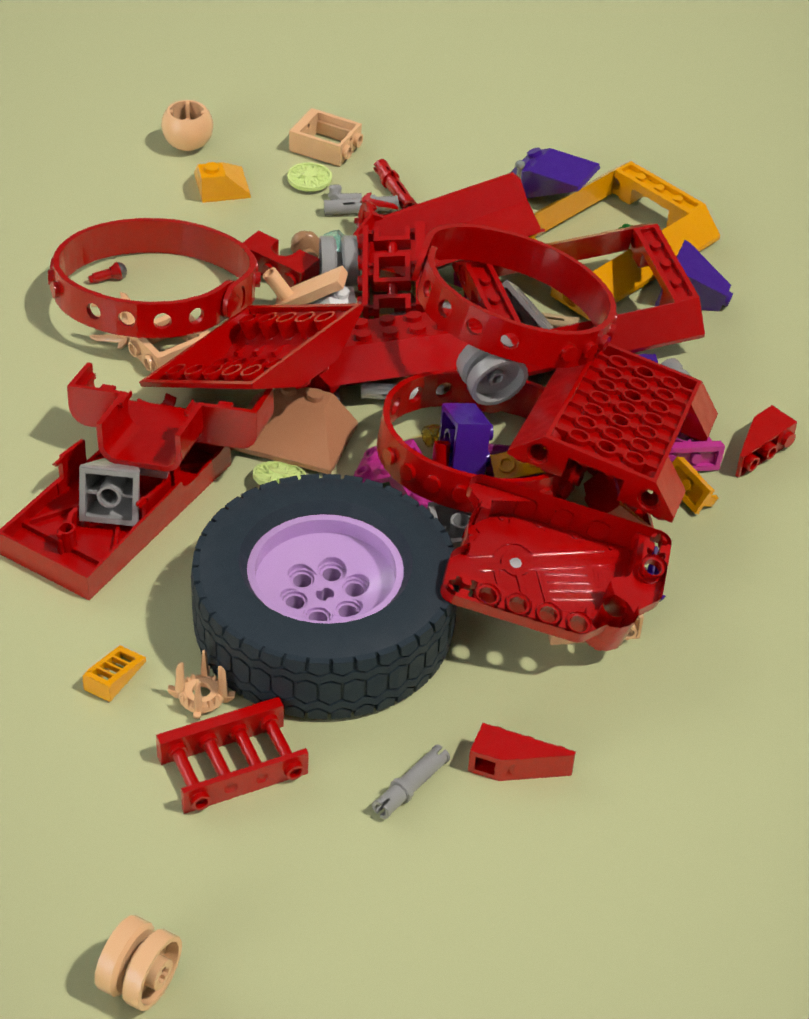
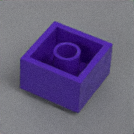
(469, 436)

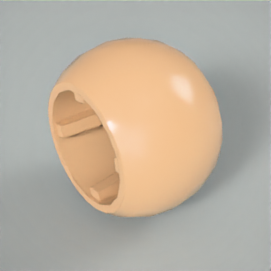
(187, 125)

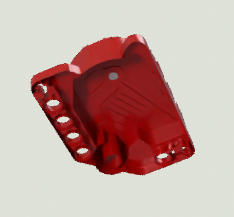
(554, 565)

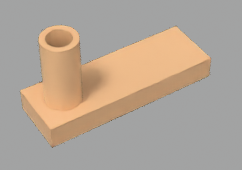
(308, 290)

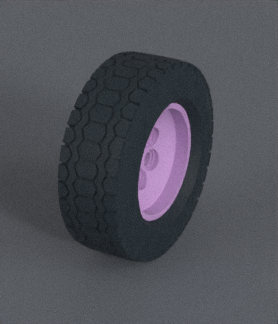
(323, 595)

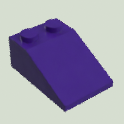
(554, 172)

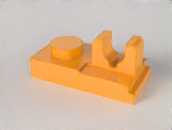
(698, 491)

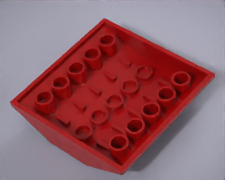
(263, 349)

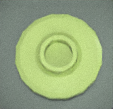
(309, 176)
(275, 470)

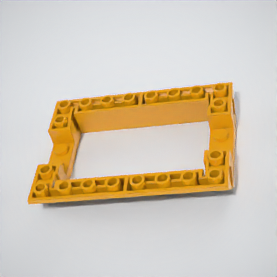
(686, 221)

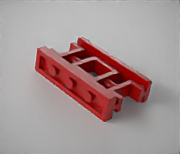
(392, 285)

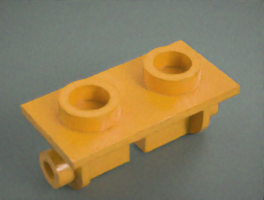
(508, 467)

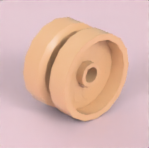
(138, 962)

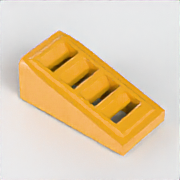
(107, 689)

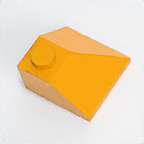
(221, 182)

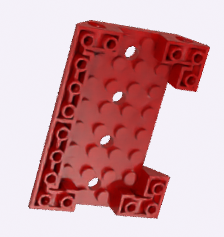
(621, 420)

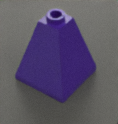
(706, 280)

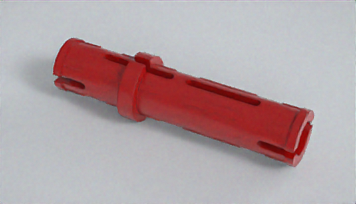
(391, 180)

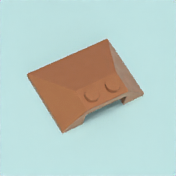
(305, 429)

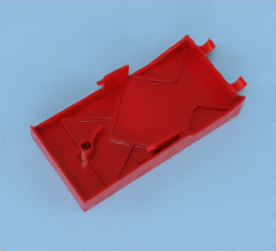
(89, 554)

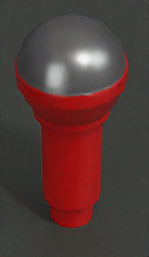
(116, 271)

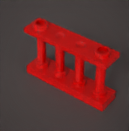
(222, 730)

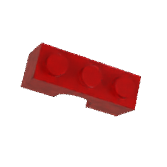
(293, 268)

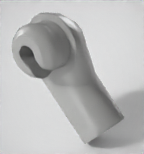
(335, 193)

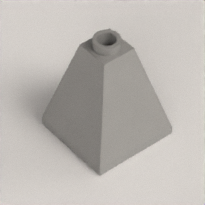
(109, 493)

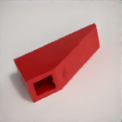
(767, 435)
(513, 756)

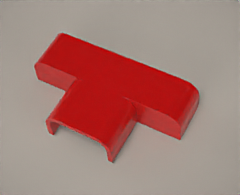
(160, 434)

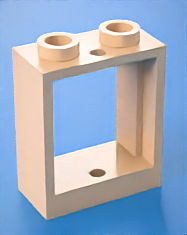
(303, 139)
(150, 356)

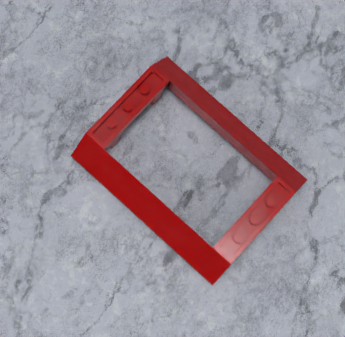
(672, 322)

